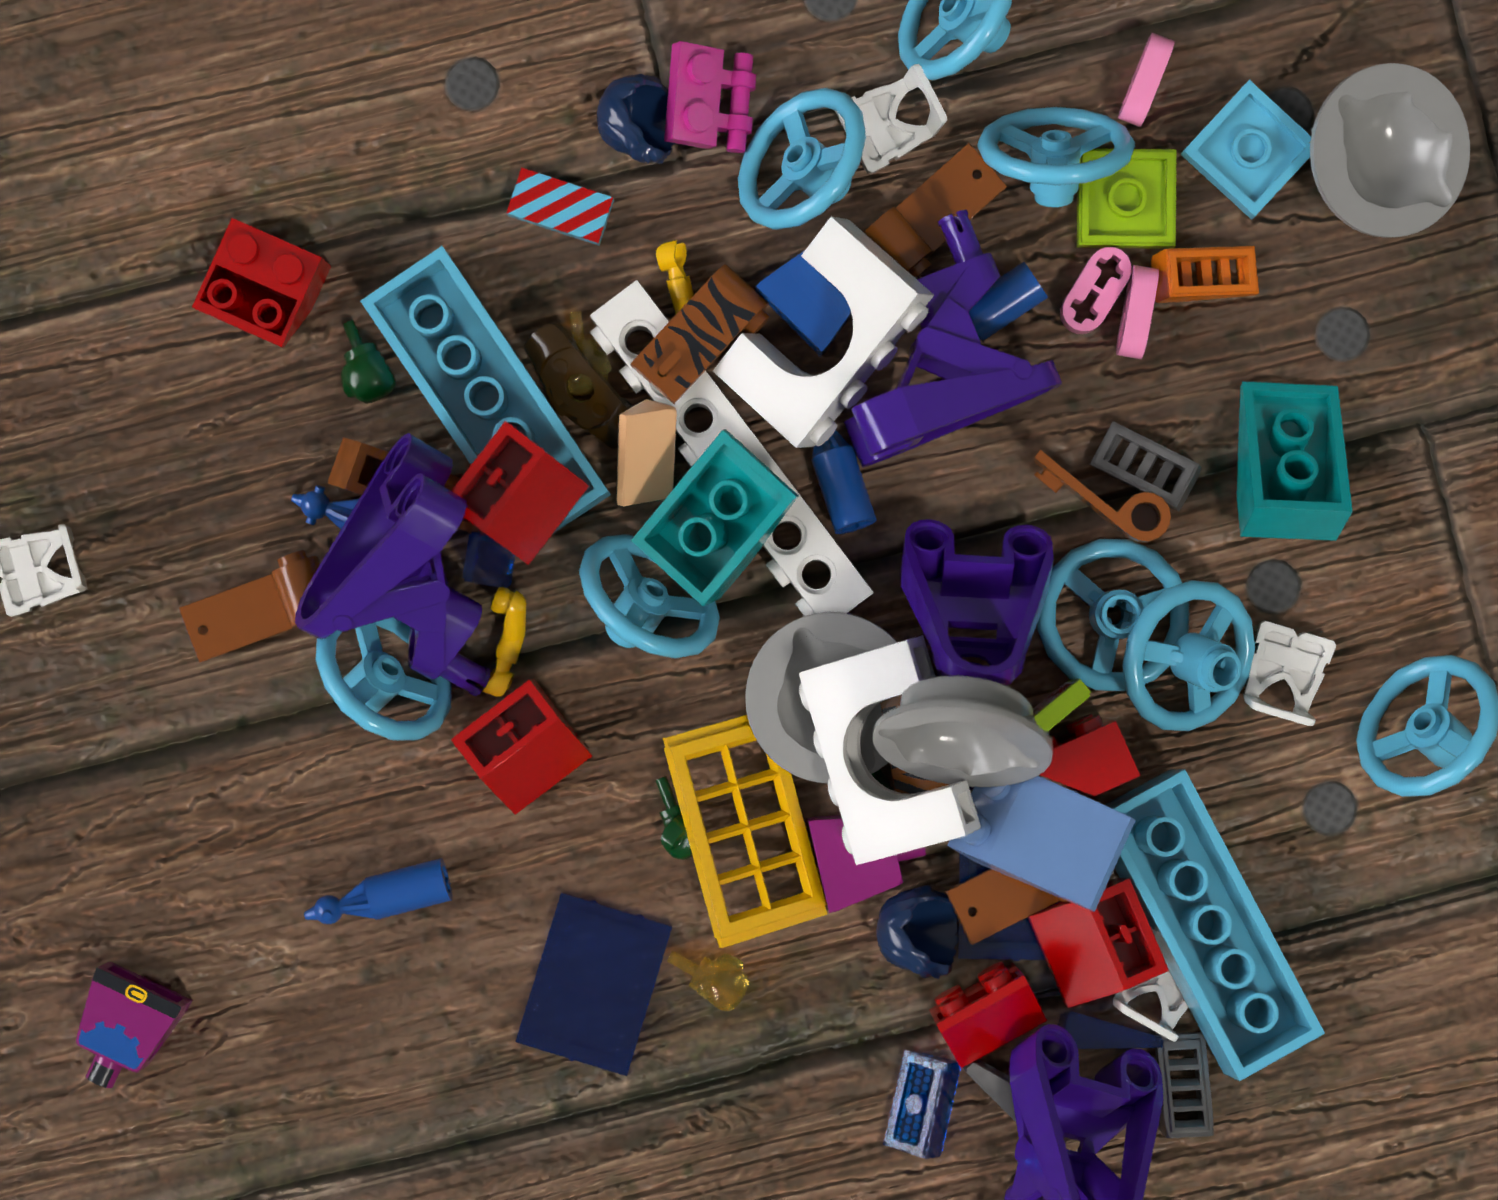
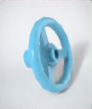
(976, 23)
(1055, 156)
(806, 164)
(1066, 572)
(642, 603)
(1194, 657)
(378, 681)
(1430, 727)

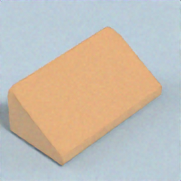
(646, 453)

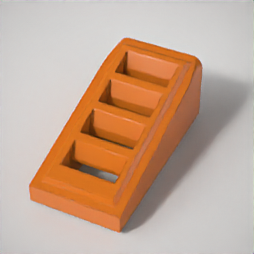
(1176, 280)

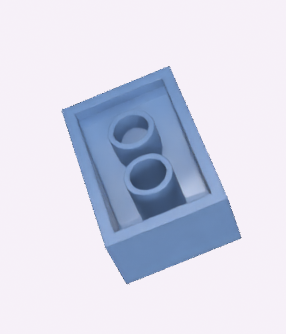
(1047, 838)

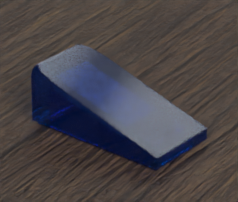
(487, 562)
(1100, 1034)

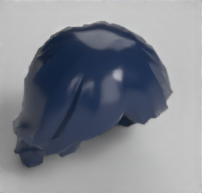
(634, 118)
(919, 932)

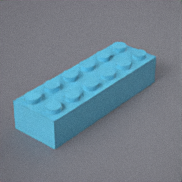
(470, 367)
(1211, 929)

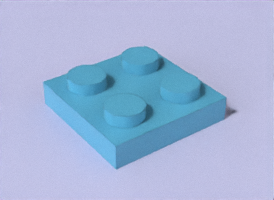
(1249, 149)

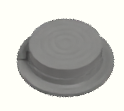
(1390, 150)
(773, 683)
(964, 731)

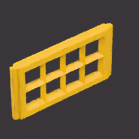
(769, 916)

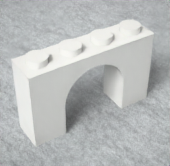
(883, 306)
(874, 817)

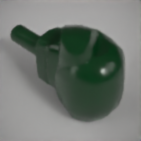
(366, 371)
(674, 835)

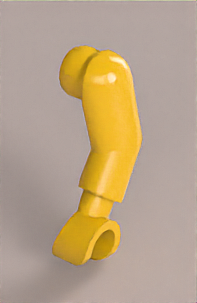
(672, 258)
(511, 640)

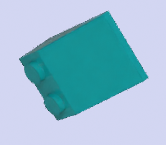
(1291, 462)
(715, 519)

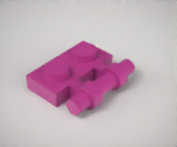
(695, 97)

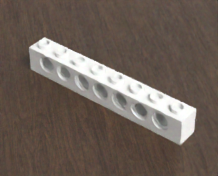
(636, 311)

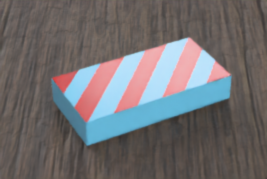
(560, 206)

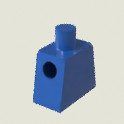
(806, 302)

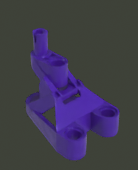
(976, 376)
(392, 566)
(977, 594)
(1059, 1103)

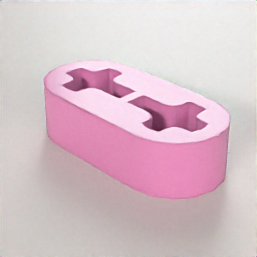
(1146, 79)
(1104, 297)
(1137, 312)

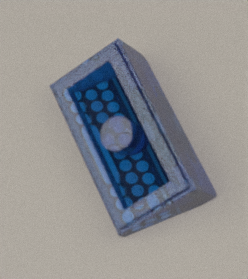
(922, 1104)

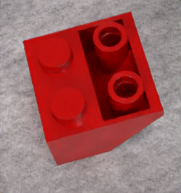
(261, 283)
(518, 493)
(522, 746)
(1091, 756)
(1100, 949)
(986, 1013)

